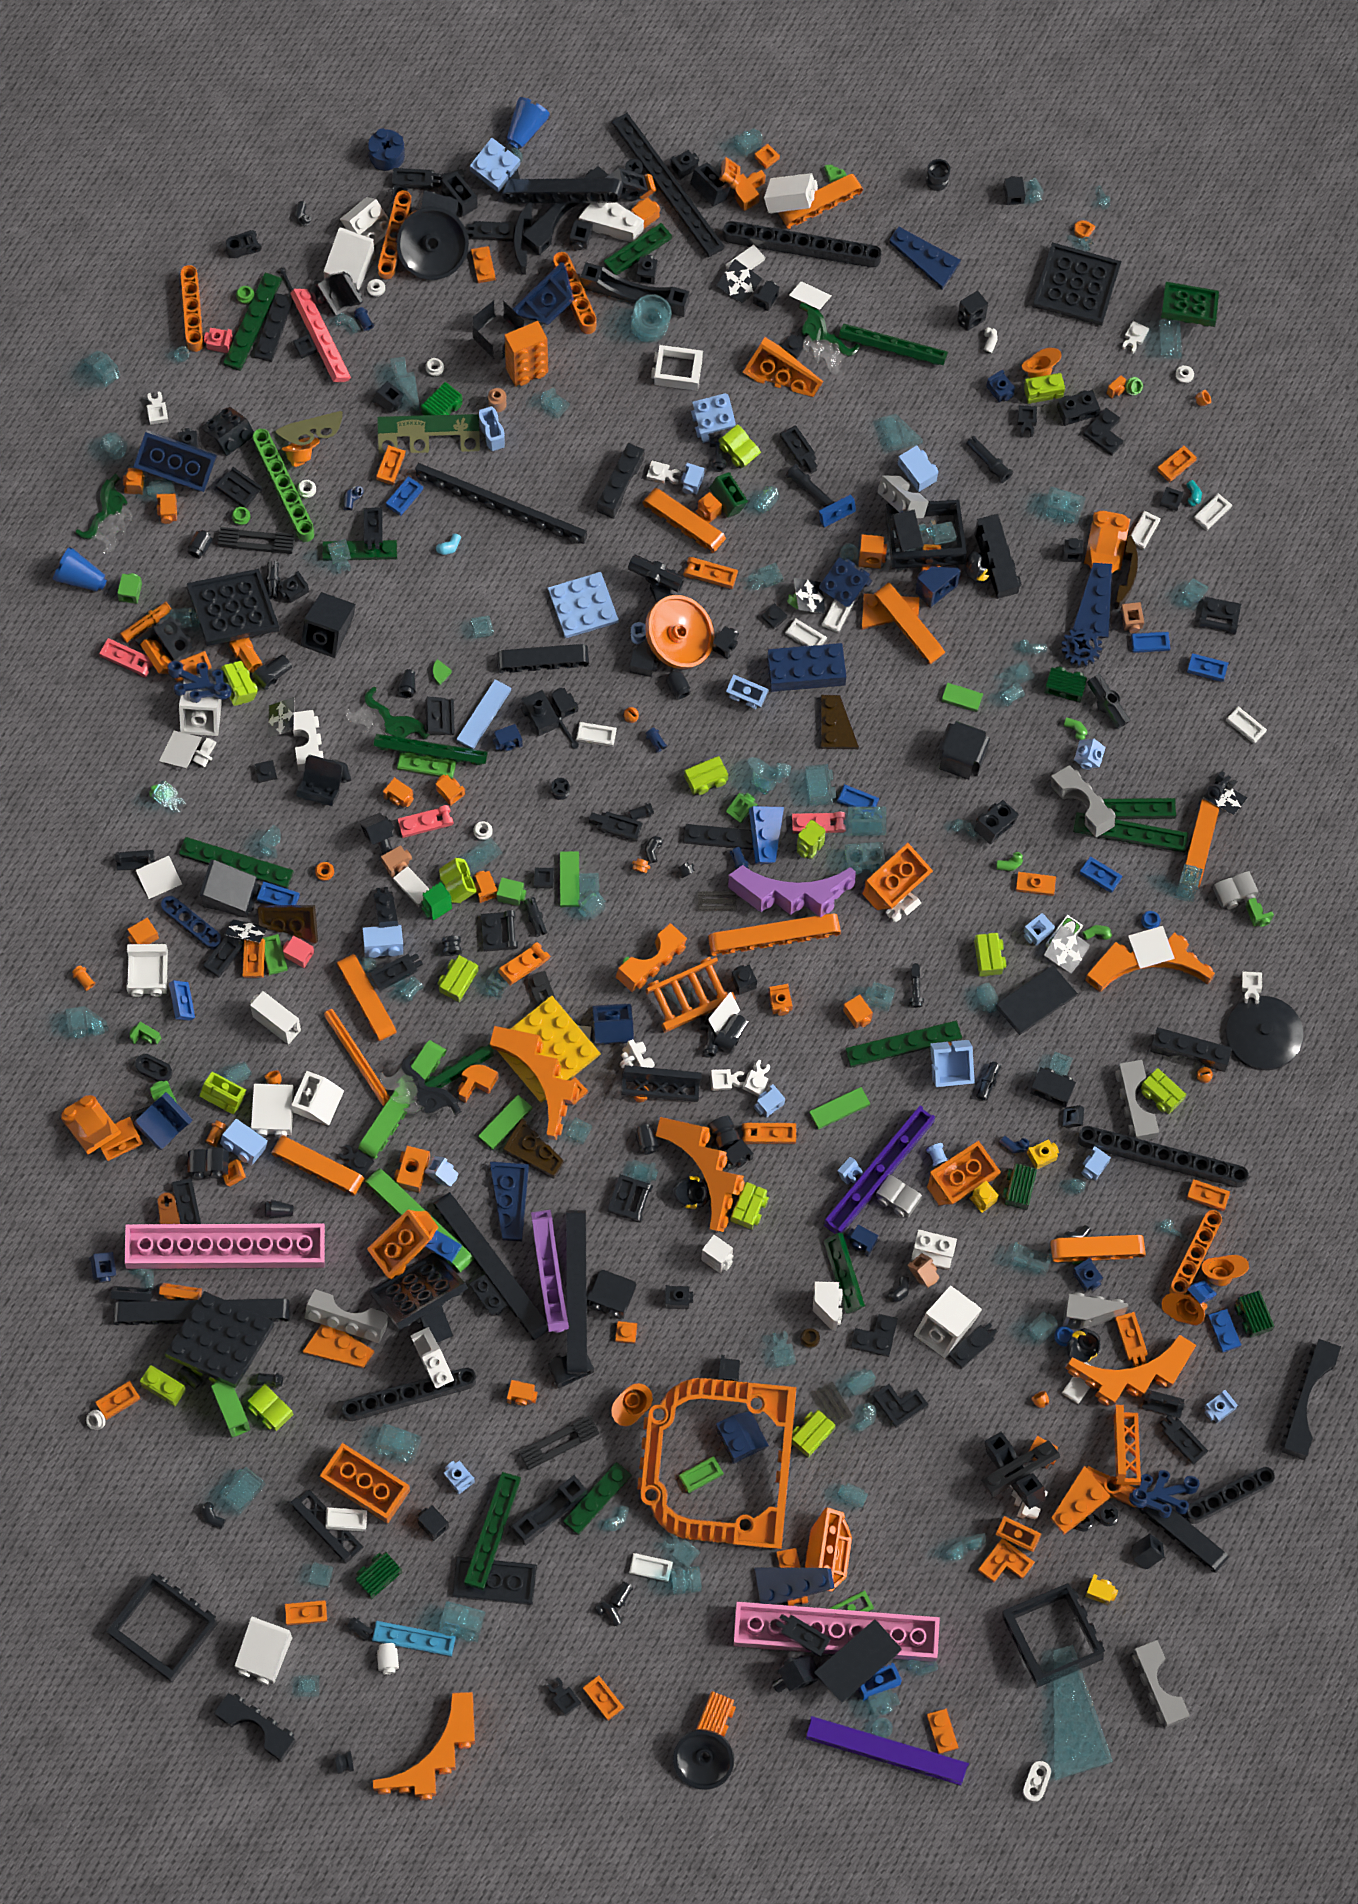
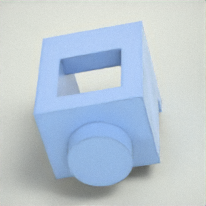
(692, 478)
(1041, 924)
(769, 1101)
(1095, 1164)
(441, 1171)
(1226, 1401)
(458, 1483)

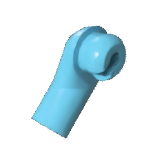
(449, 547)

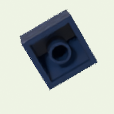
(936, 583)
(613, 1023)
(741, 1436)

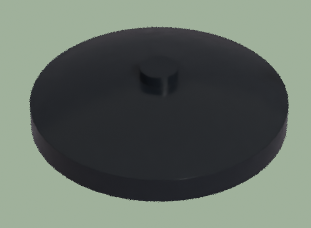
(432, 243)
(1264, 1033)

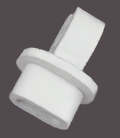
(202, 756)

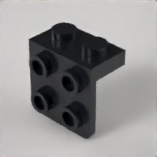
(339, 292)
(229, 430)
(320, 780)
(611, 1294)

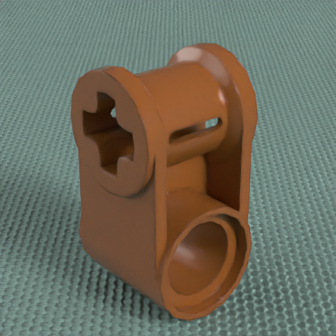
(168, 1214)

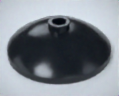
(703, 1771)

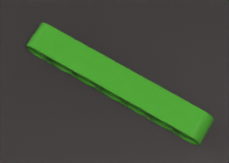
(282, 477)
(388, 1119)
(400, 1202)

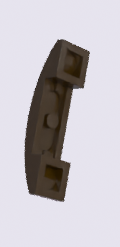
(1132, 555)

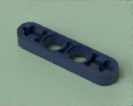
(191, 922)

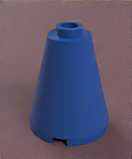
(525, 122)
(79, 572)

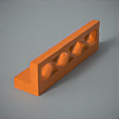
(1120, 1432)

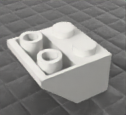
(367, 220)
(317, 1098)
(826, 1301)

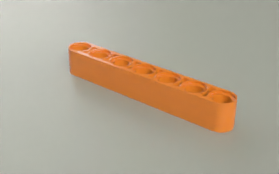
(774, 933)

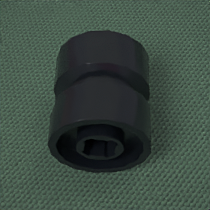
(938, 174)
(723, 1132)

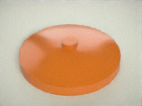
(679, 632)

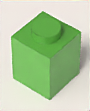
(129, 588)
(511, 892)

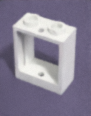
(677, 381)

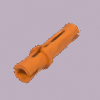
(148, 620)

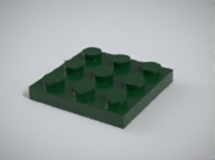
(1190, 304)

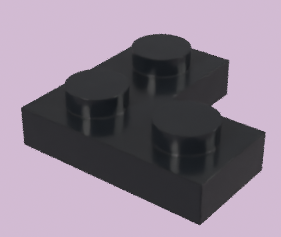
(1100, 432)
(878, 1341)
(899, 1409)

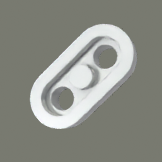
(1037, 1782)

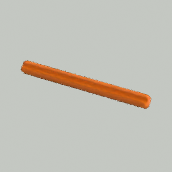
(357, 1056)

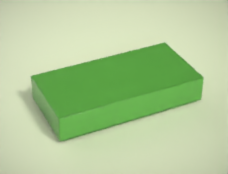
(962, 697)
(274, 955)
(701, 1474)

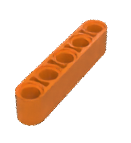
(824, 198)
(393, 226)
(580, 299)
(192, 301)
(684, 519)
(909, 623)
(1202, 835)
(367, 997)
(317, 1164)
(1198, 1246)
(1097, 1248)

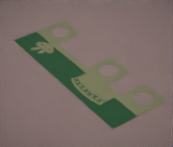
(428, 425)

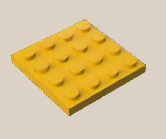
(561, 1041)

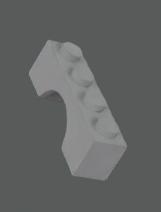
(1069, 784)
(1142, 1124)
(367, 1325)
(1170, 1708)

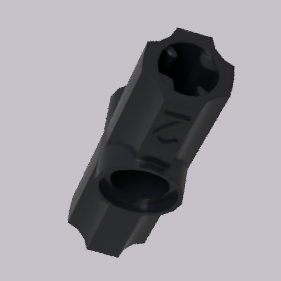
(656, 573)
(1108, 701)

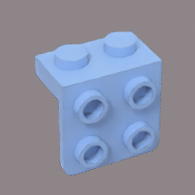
(712, 415)

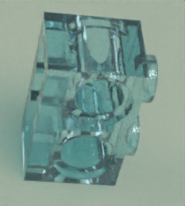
(863, 852)

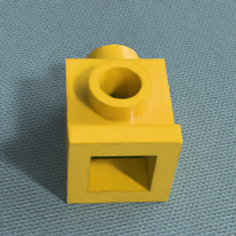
(1038, 1158)
(984, 1197)
(1101, 1590)

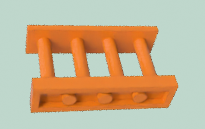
(688, 1013)

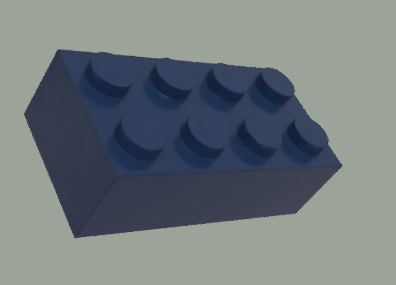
(175, 461)
(806, 667)

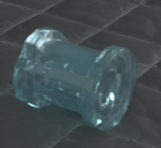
(1012, 694)
(413, 982)

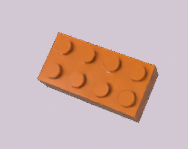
(526, 353)
(365, 1483)

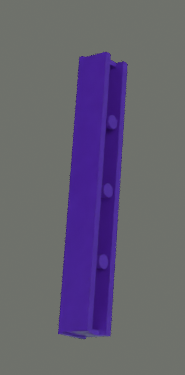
(879, 1170)
(886, 1750)

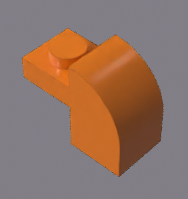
(746, 190)
(476, 1076)

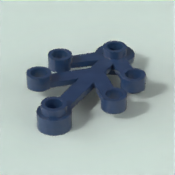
(219, 690)
(1141, 1498)

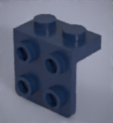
(845, 582)
(163, 1121)

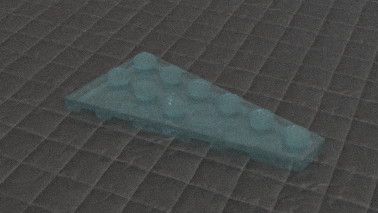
(1077, 1730)

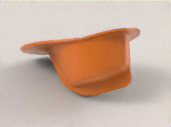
(1042, 362)
(300, 453)
(1223, 1269)
(1184, 1308)
(631, 1404)

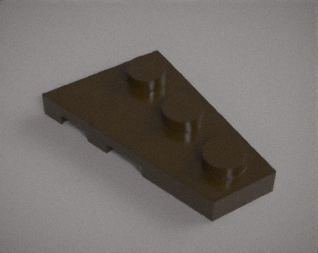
(835, 725)
(291, 919)
(530, 1149)

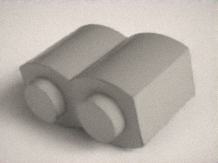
(1235, 890)
(898, 1196)

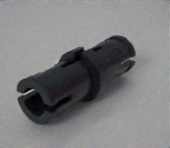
(272, 579)
(535, 916)
(988, 1081)

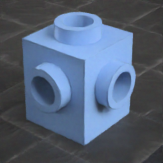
(1089, 753)

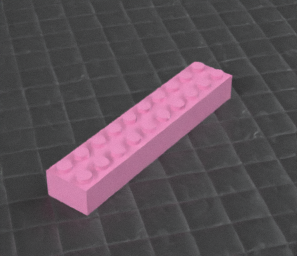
(224, 1246)
(757, 1629)

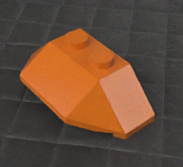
(830, 1544)

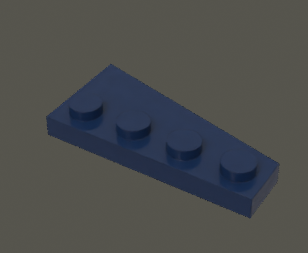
(930, 259)
(1095, 604)
(510, 1192)
(788, 1584)

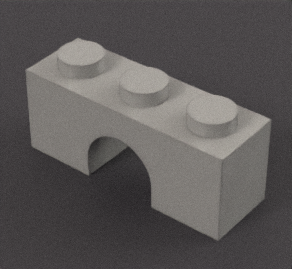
(895, 491)

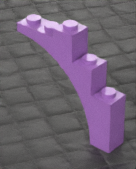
(790, 896)
(549, 1271)

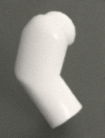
(992, 340)

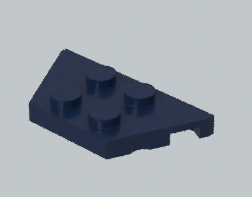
(547, 298)

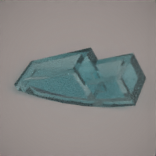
(405, 382)

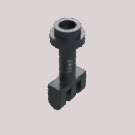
(718, 463)
(1216, 790)
(916, 1001)
(710, 1049)

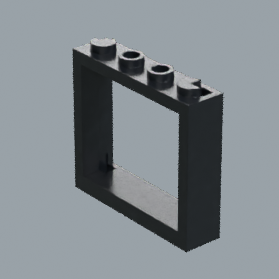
(932, 557)
(1065, 1591)
(177, 1594)

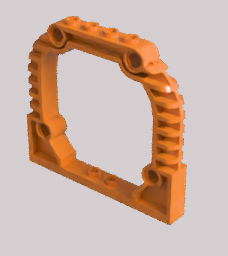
(765, 1528)

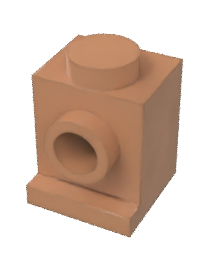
(1132, 611)
(396, 860)
(924, 1270)

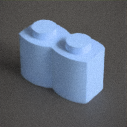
(491, 428)

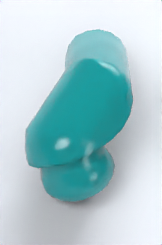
(1196, 493)

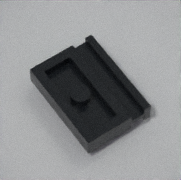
(239, 487)
(439, 716)

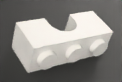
(305, 725)

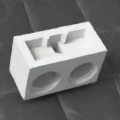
(717, 1254)

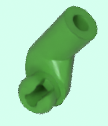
(1077, 726)
(1012, 864)
(1101, 930)

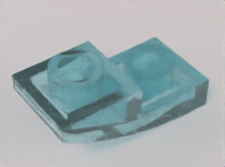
(1188, 883)
(960, 1549)

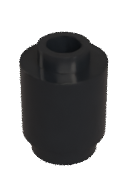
(199, 544)
(678, 684)
(646, 1139)

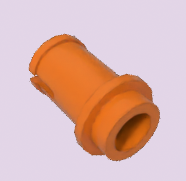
(82, 976)
(215, 1133)

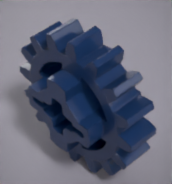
(1076, 642)

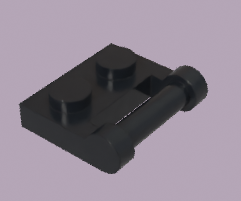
(1221, 610)
(492, 931)
(623, 1197)

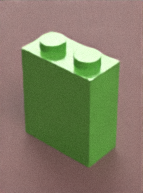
(230, 1408)

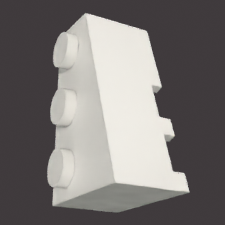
(613, 221)

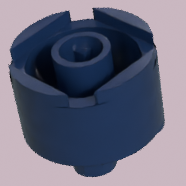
(386, 149)

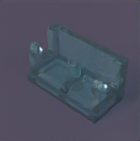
(1170, 339)
(1030, 1259)

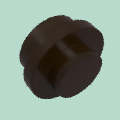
(810, 1338)

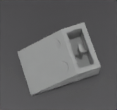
(1091, 1311)

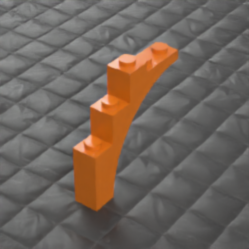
(1119, 962)
(557, 1091)
(710, 1161)
(1136, 1380)
(442, 1758)

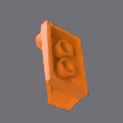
(1107, 539)
(896, 878)
(89, 1123)
(962, 1175)
(402, 1241)

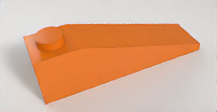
(777, 366)

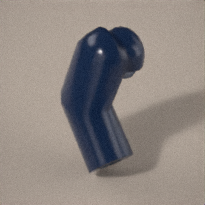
(1015, 1147)

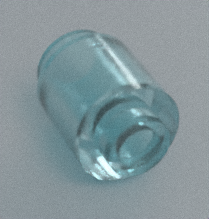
(159, 486)
(766, 499)
(987, 997)
(237, 1073)
(861, 1382)
(852, 1495)

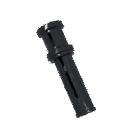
(995, 464)
(804, 481)

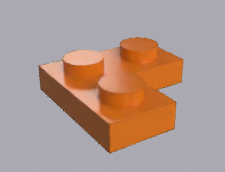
(1003, 1557)

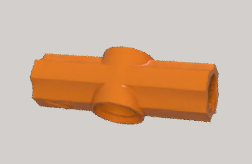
(244, 650)
(1122, 1492)

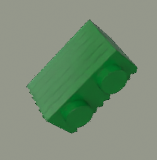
(442, 401)
(436, 901)

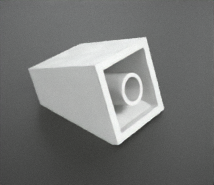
(350, 254)
(199, 717)
(947, 1321)
(263, 1651)

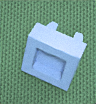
(849, 1171)

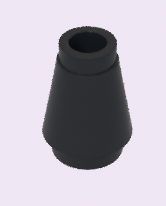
(407, 684)
(278, 1209)

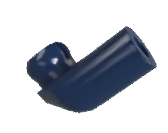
(352, 495)

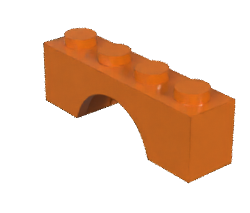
(636, 971)

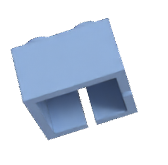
(493, 164)
(952, 1063)

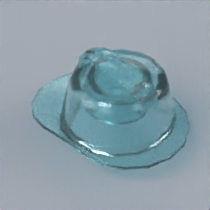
(763, 775)

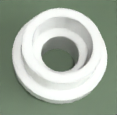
(376, 292)
(434, 362)
(1184, 378)
(306, 494)
(482, 825)
(95, 1420)

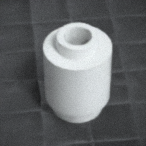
(387, 1658)

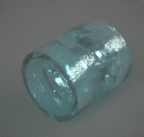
(686, 1580)

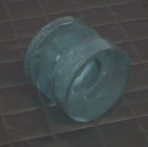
(647, 311)

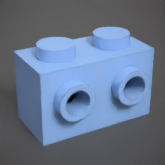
(918, 468)
(746, 690)
(383, 941)
(243, 1142)

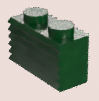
(728, 494)
(1066, 684)
(1020, 1186)
(1254, 1314)
(378, 1574)

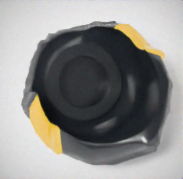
(976, 568)
(692, 1192)
(1083, 1345)

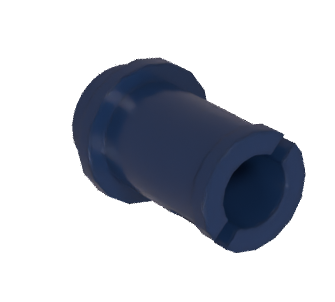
(361, 315)
(655, 738)
(738, 858)

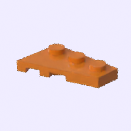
(875, 614)
(338, 1346)
(1080, 1501)

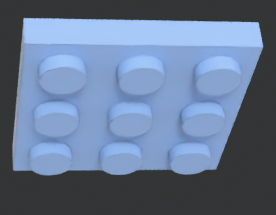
(583, 605)

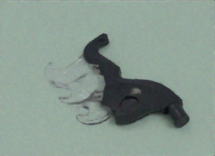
(413, 1091)

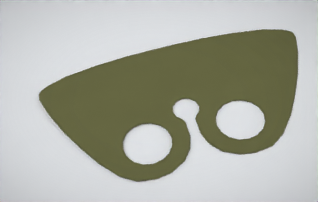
(294, 430)

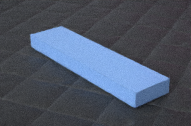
(483, 714)

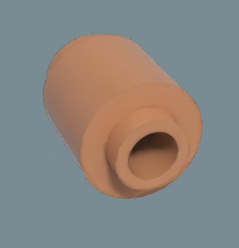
(497, 399)

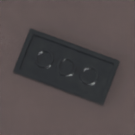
(1036, 1000)
(506, 1582)
(858, 1661)

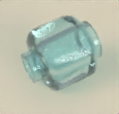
(113, 446)
(591, 904)

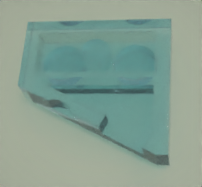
(898, 433)

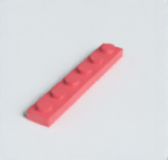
(320, 335)

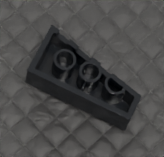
(997, 556)

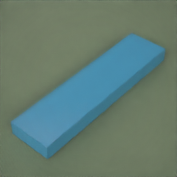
(413, 1638)

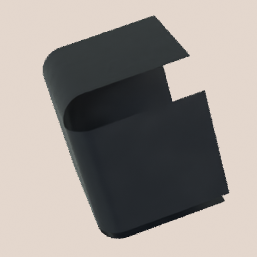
(485, 317)
(961, 748)

